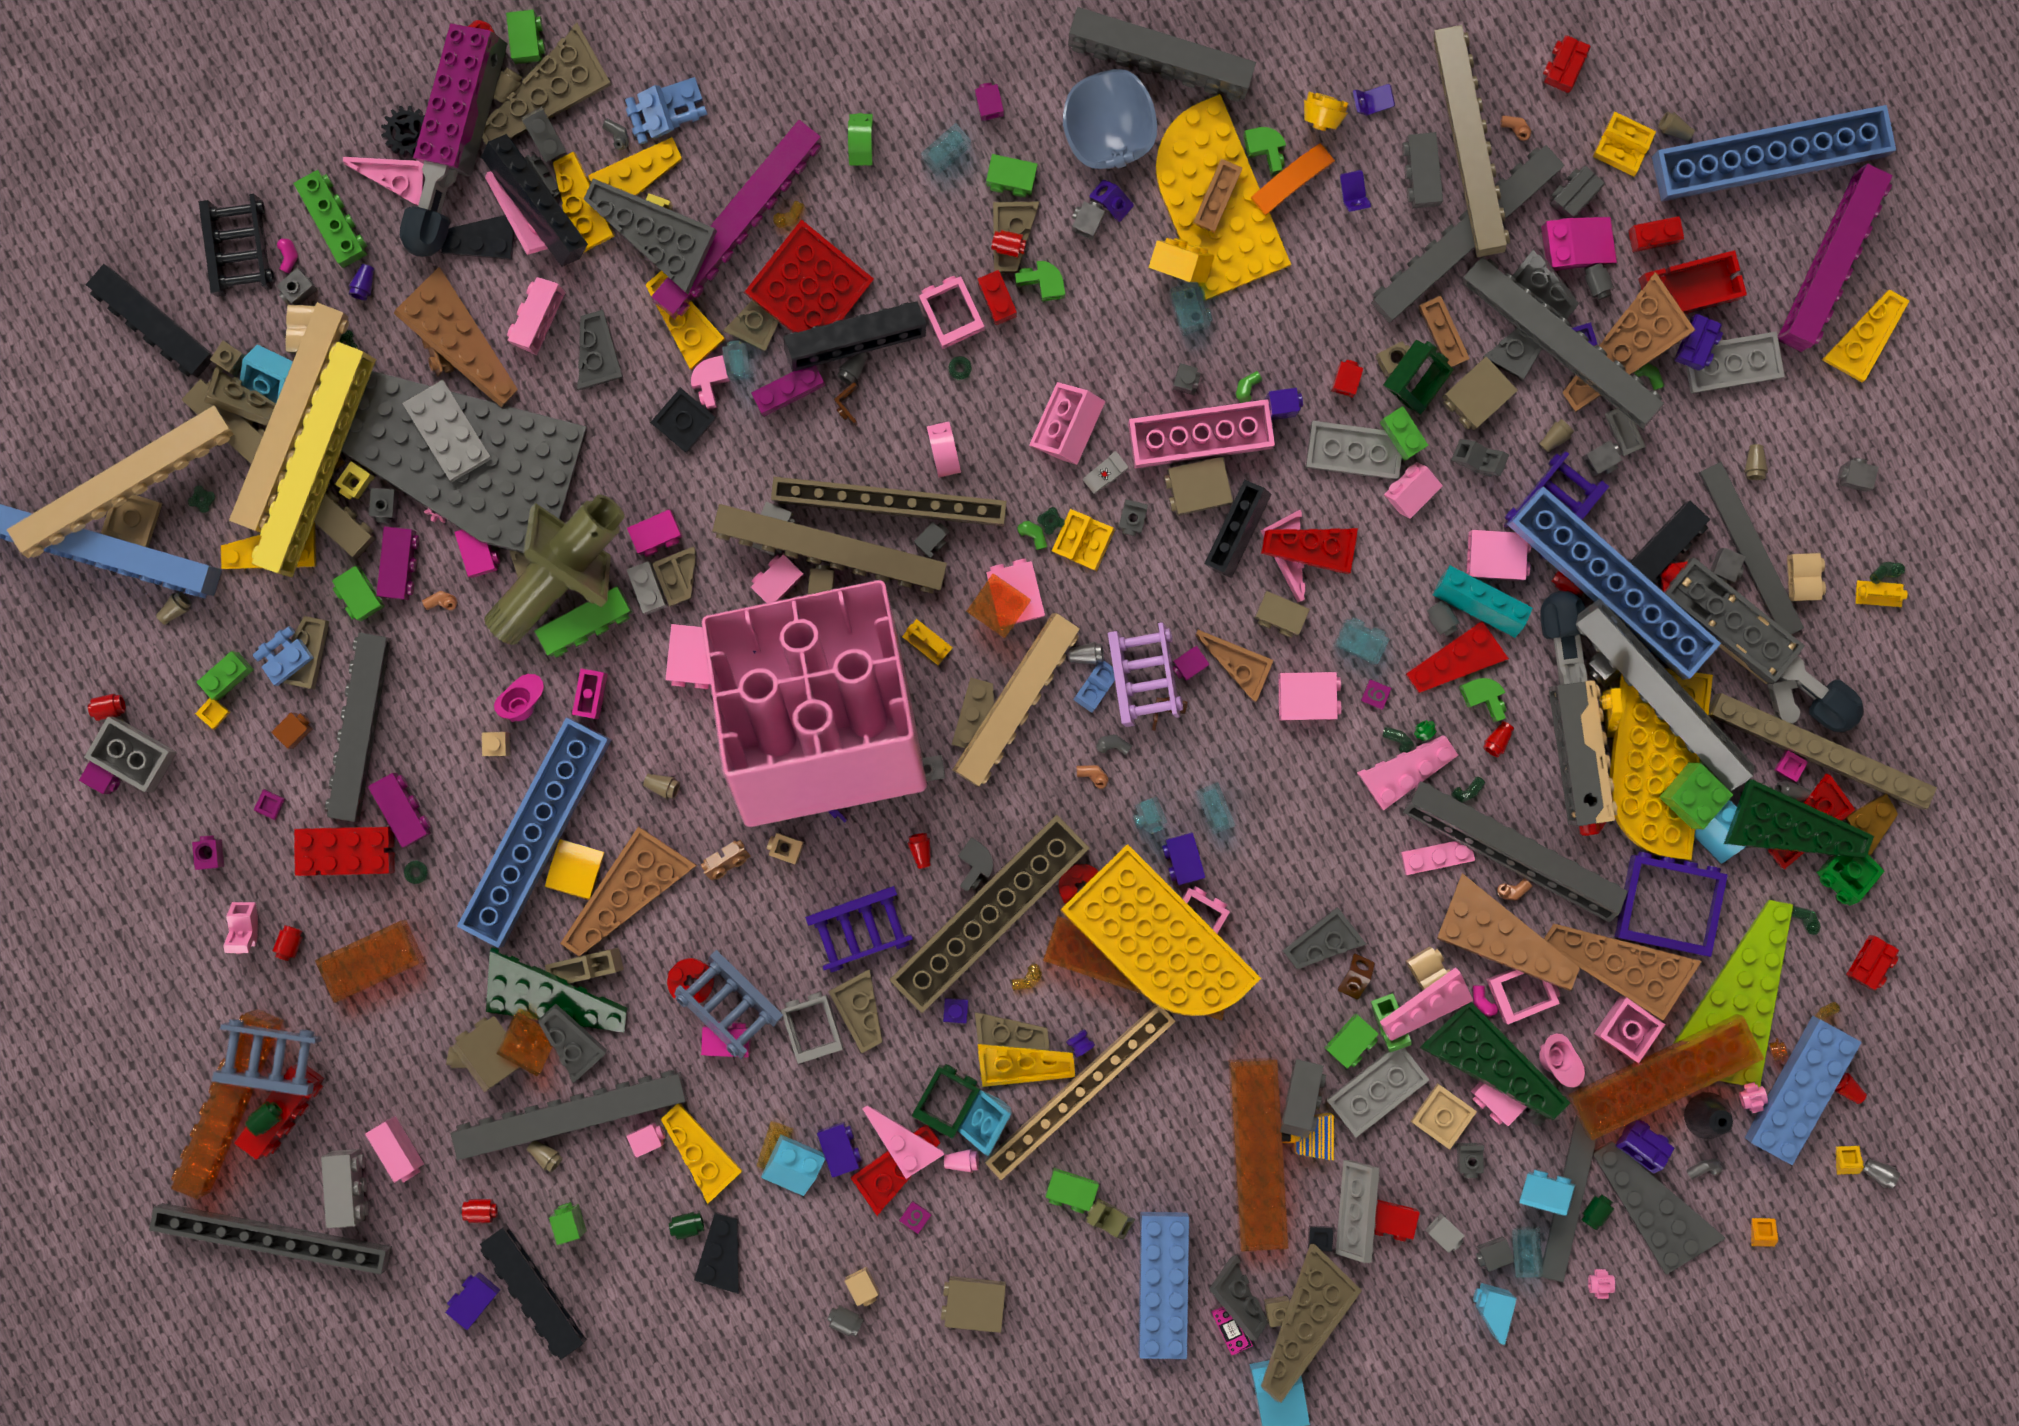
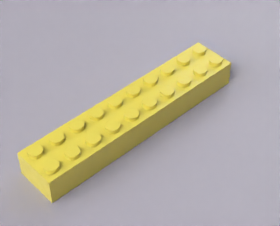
(313, 460)

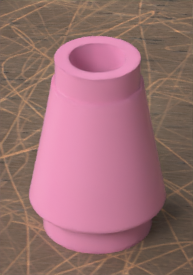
(962, 1161)

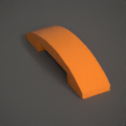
(1292, 178)

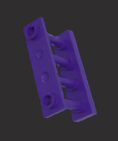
(1593, 491)
(842, 913)

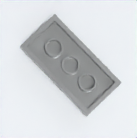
(1739, 363)
(446, 431)
(1352, 450)
(1377, 1090)
(1357, 1211)

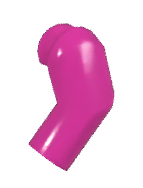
(289, 253)
(1482, 1003)

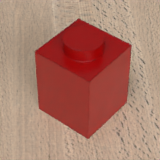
(1347, 378)

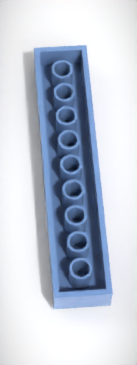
(1773, 153)
(127, 557)
(1607, 575)
(534, 833)

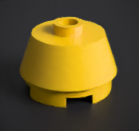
(1324, 111)

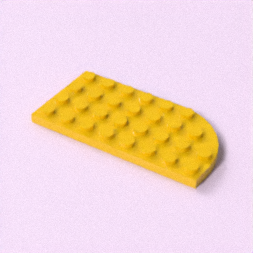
(1186, 161)
(1643, 766)
(1158, 939)

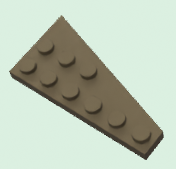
(556, 84)
(1315, 1309)

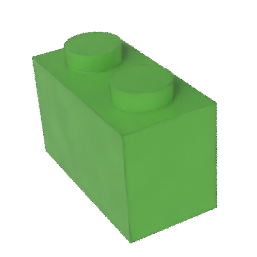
(525, 36)
(1011, 175)
(1403, 433)
(357, 593)
(225, 675)
(1352, 1041)
(1071, 1190)
(567, 1223)

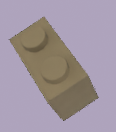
(1281, 614)

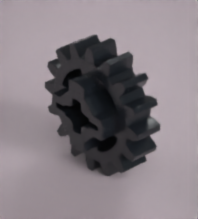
(402, 139)

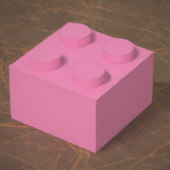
(1629, 1029)

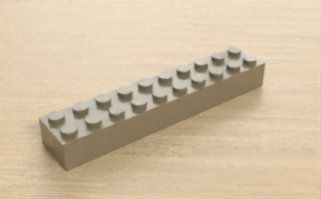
(989, 913)

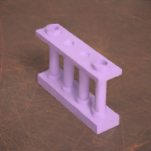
(1126, 689)

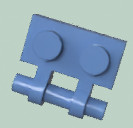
(682, 95)
(655, 113)
(287, 661)

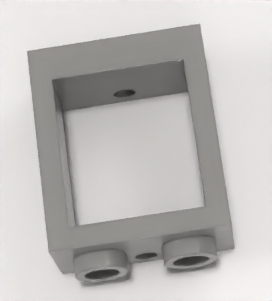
(822, 1050)

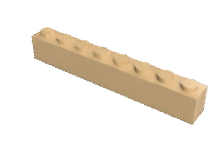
(1016, 699)

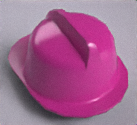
(519, 698)

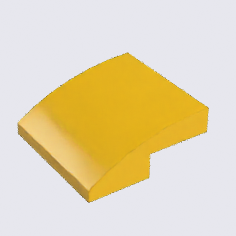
(1624, 144)
(1083, 540)
(574, 869)

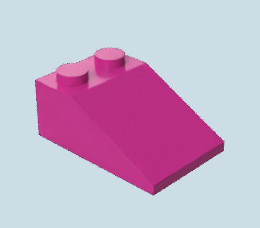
(1578, 242)

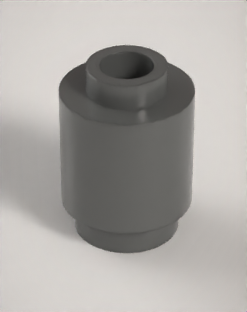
(1599, 281)
(1443, 619)
(844, 1321)

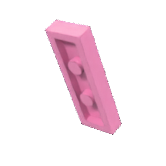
(1436, 857)

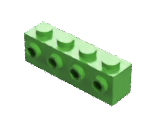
(330, 218)
(583, 622)

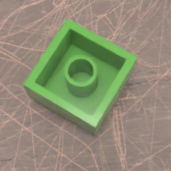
(1696, 796)

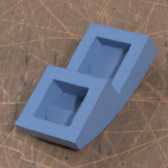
(1095, 686)

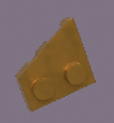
(1874, 818)

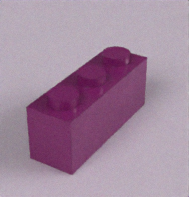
(787, 389)
(397, 563)
(400, 809)

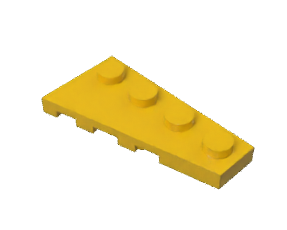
(641, 169)
(573, 187)
(692, 331)
(1866, 339)
(239, 553)
(1612, 706)
(1018, 1065)
(701, 1153)

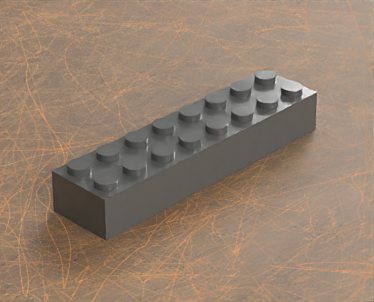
(1160, 54)

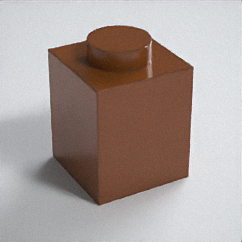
(292, 730)

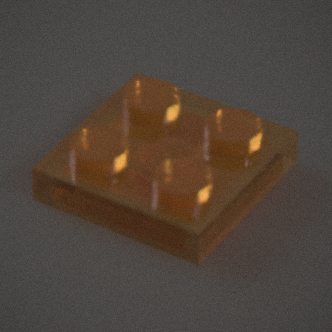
(998, 605)
(525, 1044)

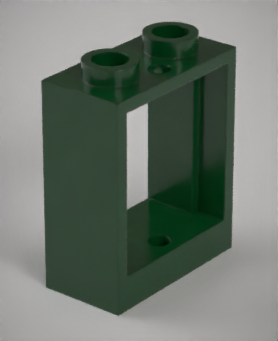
(1429, 383)
(934, 1121)

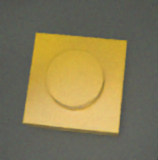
(212, 713)

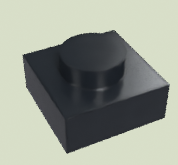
(1321, 1236)

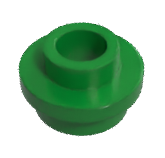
(1425, 730)

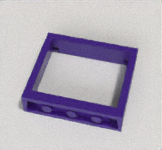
(1688, 867)

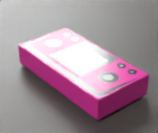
(1233, 1335)

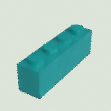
(1482, 601)

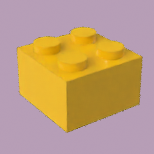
(1182, 260)

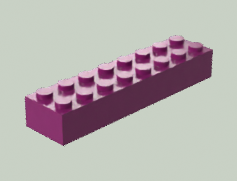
(1835, 257)

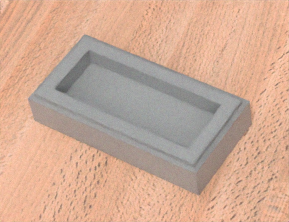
(1625, 432)

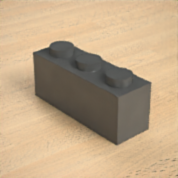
(1423, 170)
(1303, 1099)

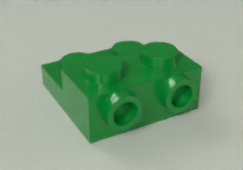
(1849, 877)

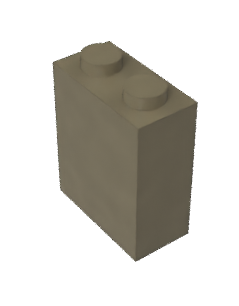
(1479, 394)
(1198, 486)
(479, 1052)
(974, 1304)

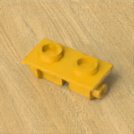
(1880, 594)
(927, 642)

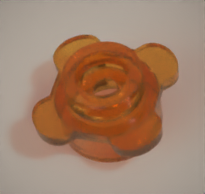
(1778, 1050)

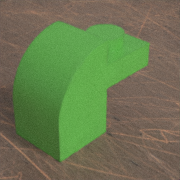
(860, 139)
(1266, 141)
(1046, 276)
(1485, 690)
(1382, 1008)

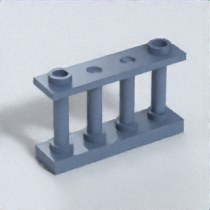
(734, 982)
(252, 1076)

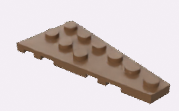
(635, 879)

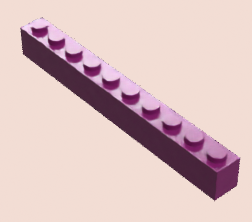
(744, 212)

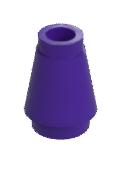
(361, 284)

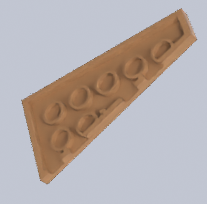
(446, 325)
(1639, 336)
(1491, 931)
(1637, 972)

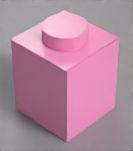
(646, 1139)

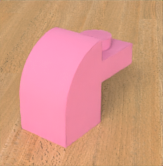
(709, 373)
(943, 449)
(242, 926)

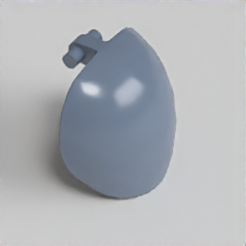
(1109, 119)

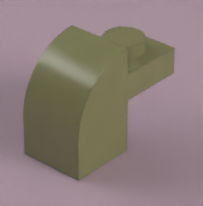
(1110, 1219)

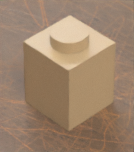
(496, 744)
(862, 1287)

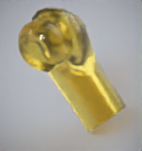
(790, 218)
(1030, 980)
(1827, 1011)

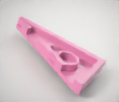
(398, 176)
(1291, 570)
(906, 1148)

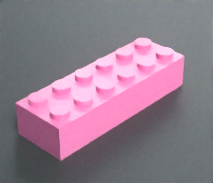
(1201, 433)

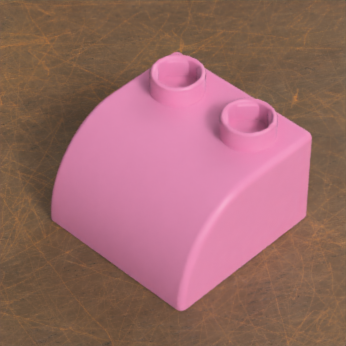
(818, 707)

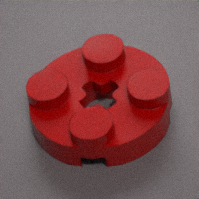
(1074, 874)
(692, 967)

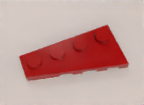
(1315, 547)
(1462, 656)
(1826, 798)
(883, 1178)

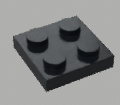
(683, 420)

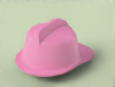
(1562, 1060)

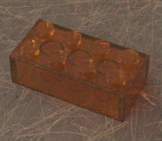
(369, 961)

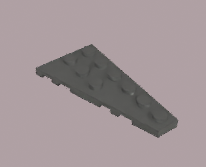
(663, 236)
(1664, 1221)

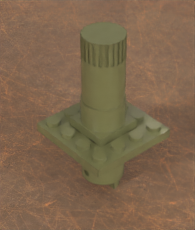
(560, 559)

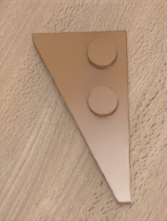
(1242, 664)

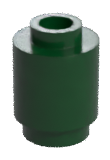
(264, 1118)
(1598, 1211)
(686, 1225)

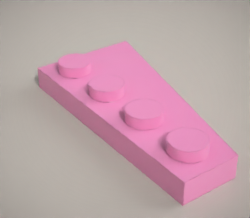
(526, 234)
(1398, 776)
(1432, 1003)

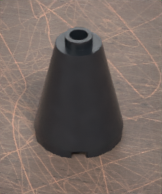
(1708, 1116)

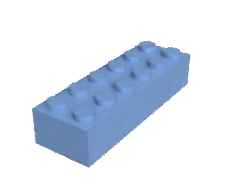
(1802, 1090)
(1163, 1285)

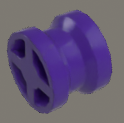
(1080, 1043)

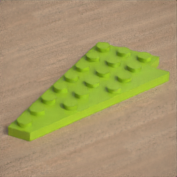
(1748, 985)

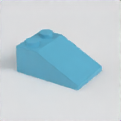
(985, 1121)
(1289, 1412)

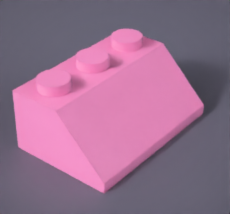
(536, 315)
(1067, 422)

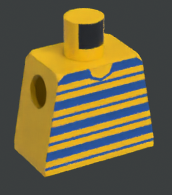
(1319, 1143)

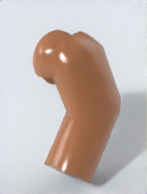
(1518, 125)
(440, 598)
(1095, 773)
(1514, 893)

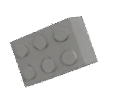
(130, 754)
(344, 1188)

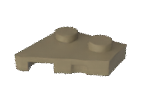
(677, 575)

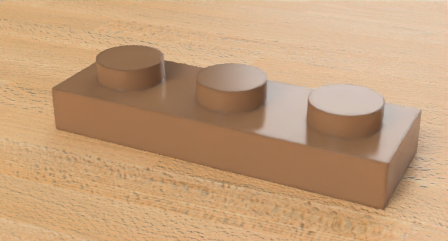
(1217, 195)
(1443, 331)

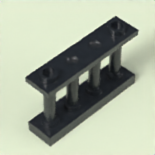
(216, 259)

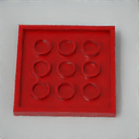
(808, 281)

